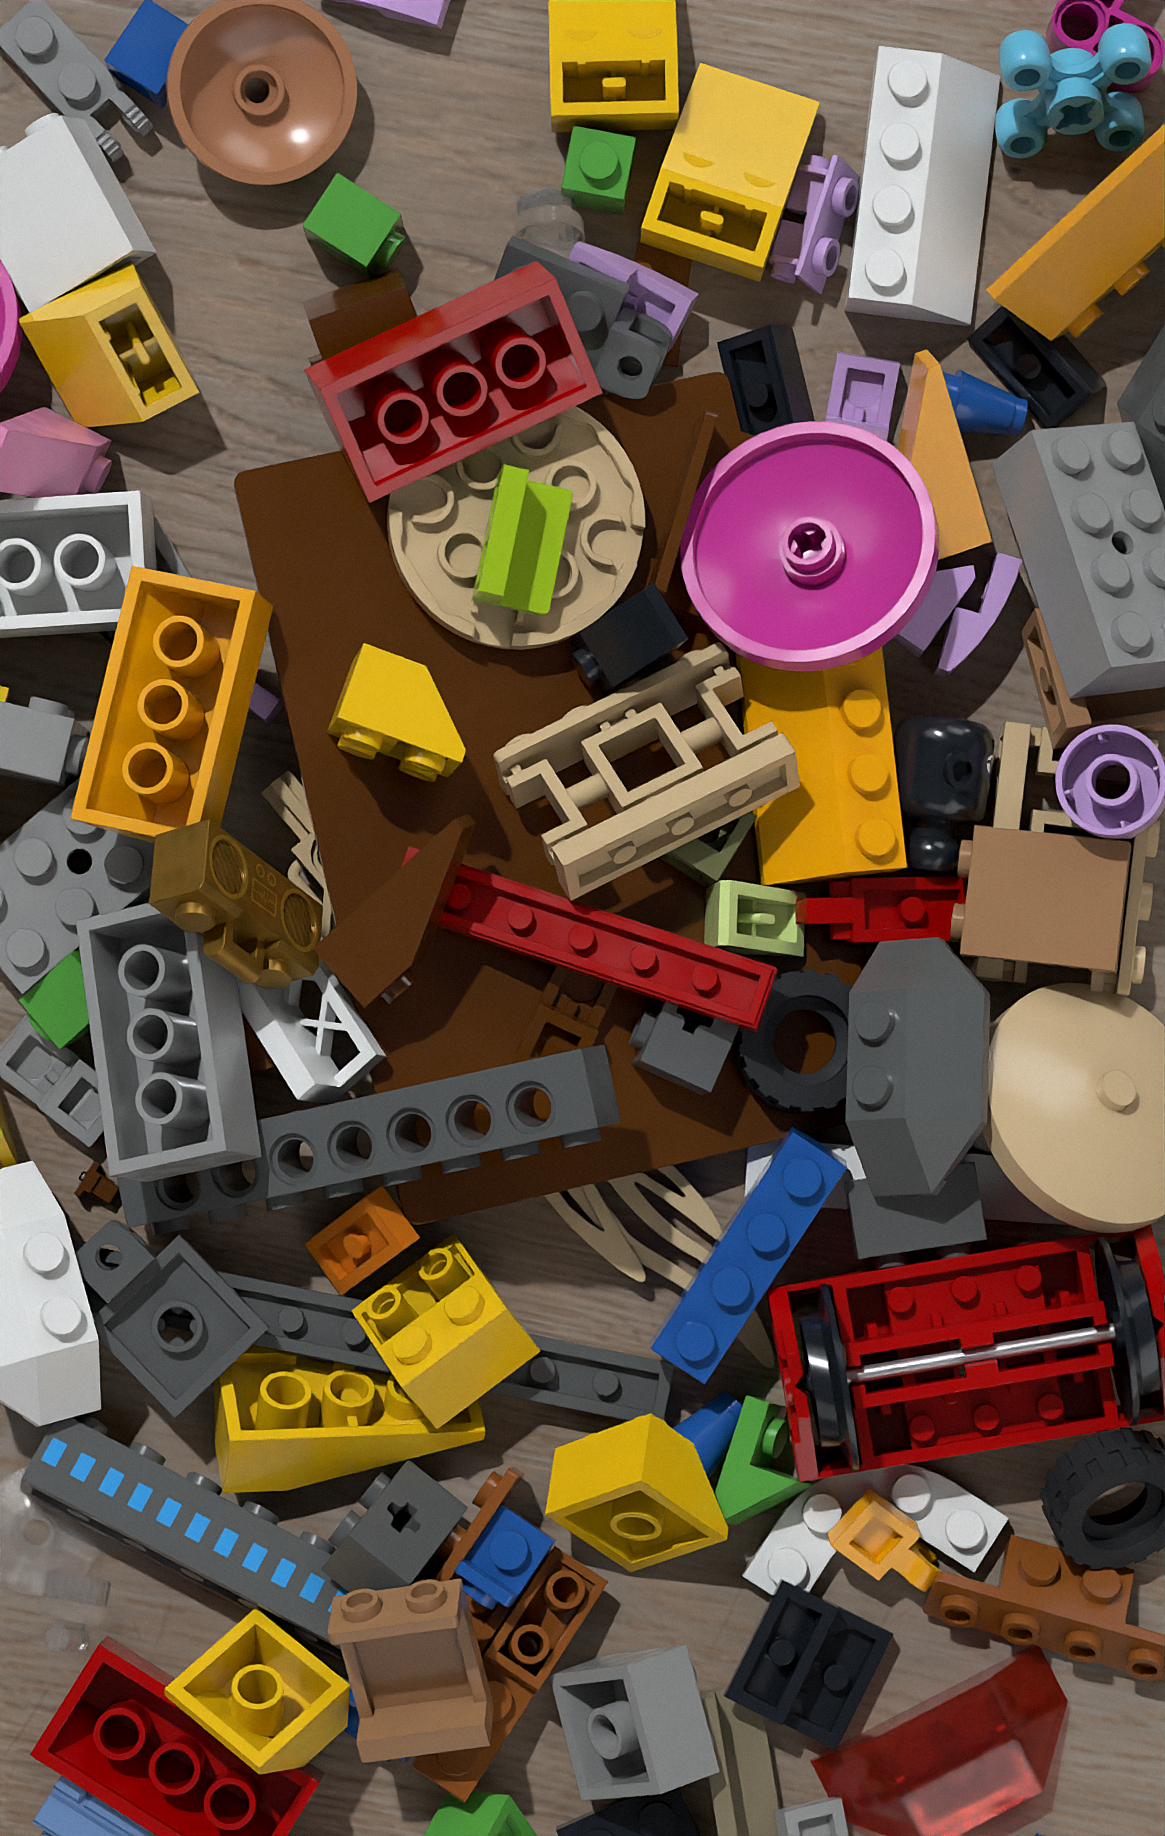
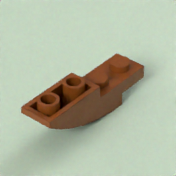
(520, 1662)

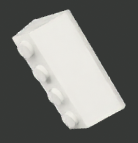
(922, 187)

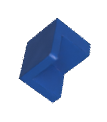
(144, 51)

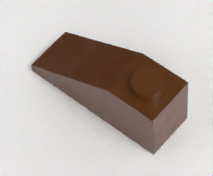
(396, 924)

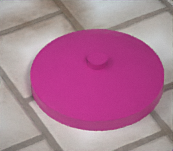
(810, 546)

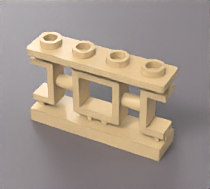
(666, 809)
(1006, 813)

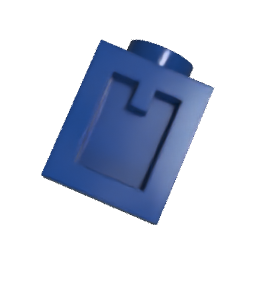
(503, 1558)

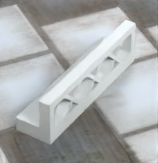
(295, 1047)

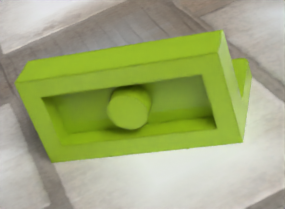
(522, 543)

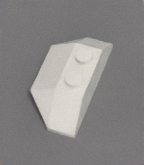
(44, 1311)

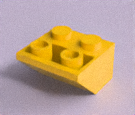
(110, 351)
(396, 711)
(445, 1331)

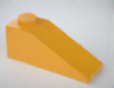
(937, 452)

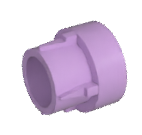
(1088, 757)

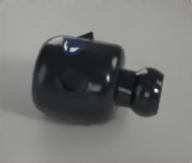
(942, 783)

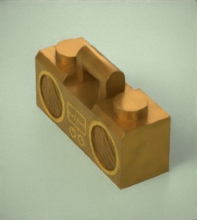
(243, 907)

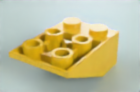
(613, 65)
(728, 172)

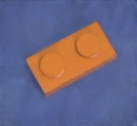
(362, 1240)

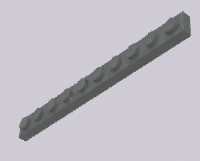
(325, 1328)

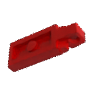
(885, 908)

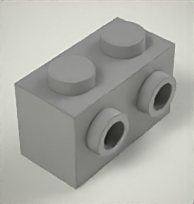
(41, 743)

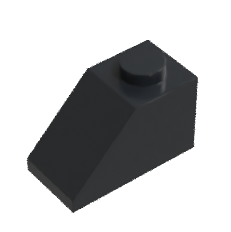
(627, 641)

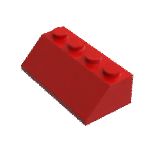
(454, 380)
(156, 1762)

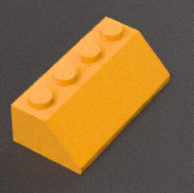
(1091, 249)
(171, 705)
(848, 802)

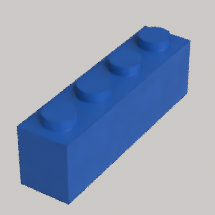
(748, 1254)

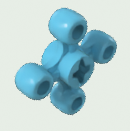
(1072, 90)

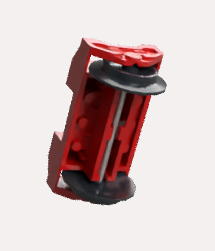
(1029, 1344)

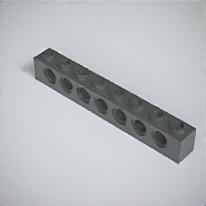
(574, 1081)

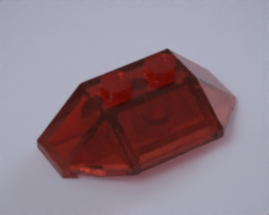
(953, 1754)

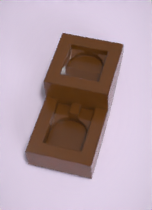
(565, 1015)

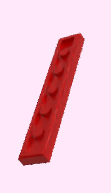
(607, 947)

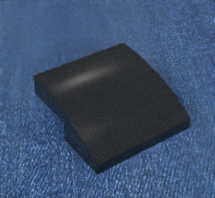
(808, 1664)

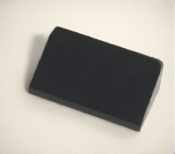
(1042, 371)
(766, 378)

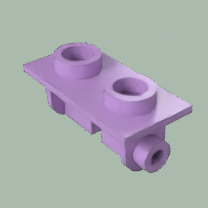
(826, 195)

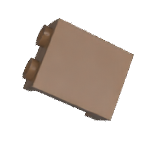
(1072, 716)
(1042, 898)
(413, 1669)

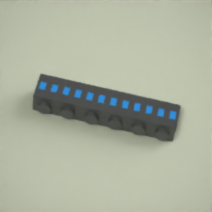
(186, 1526)

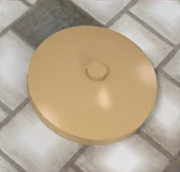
(1080, 1106)

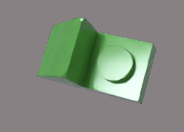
(746, 1480)

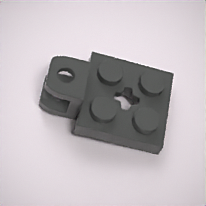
(621, 346)
(148, 1286)

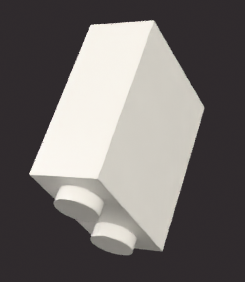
(63, 212)

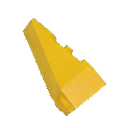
(310, 1421)

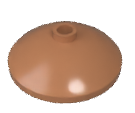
(305, 79)

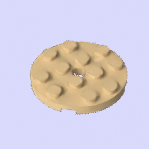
(442, 522)

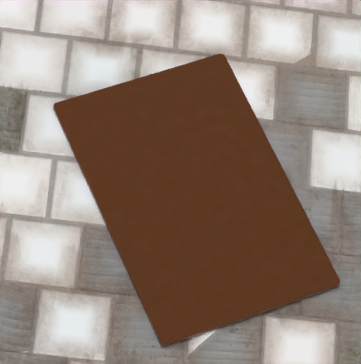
(332, 588)

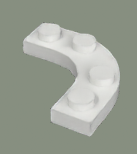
(944, 1511)

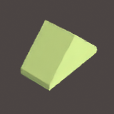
(753, 919)

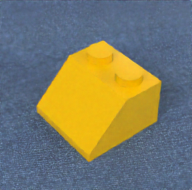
(635, 1494)
(264, 1696)

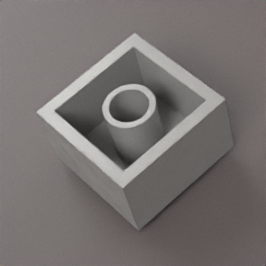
(634, 1723)

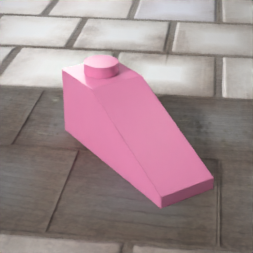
(51, 456)

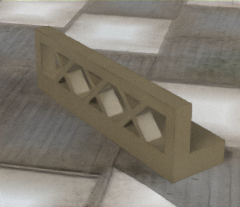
(745, 1786)

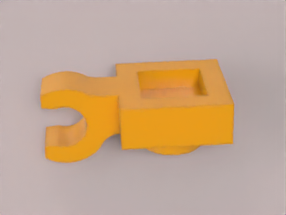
(883, 1537)

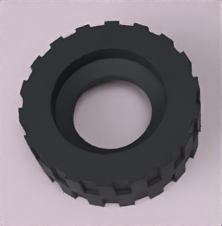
(756, 1054)
(1088, 1473)

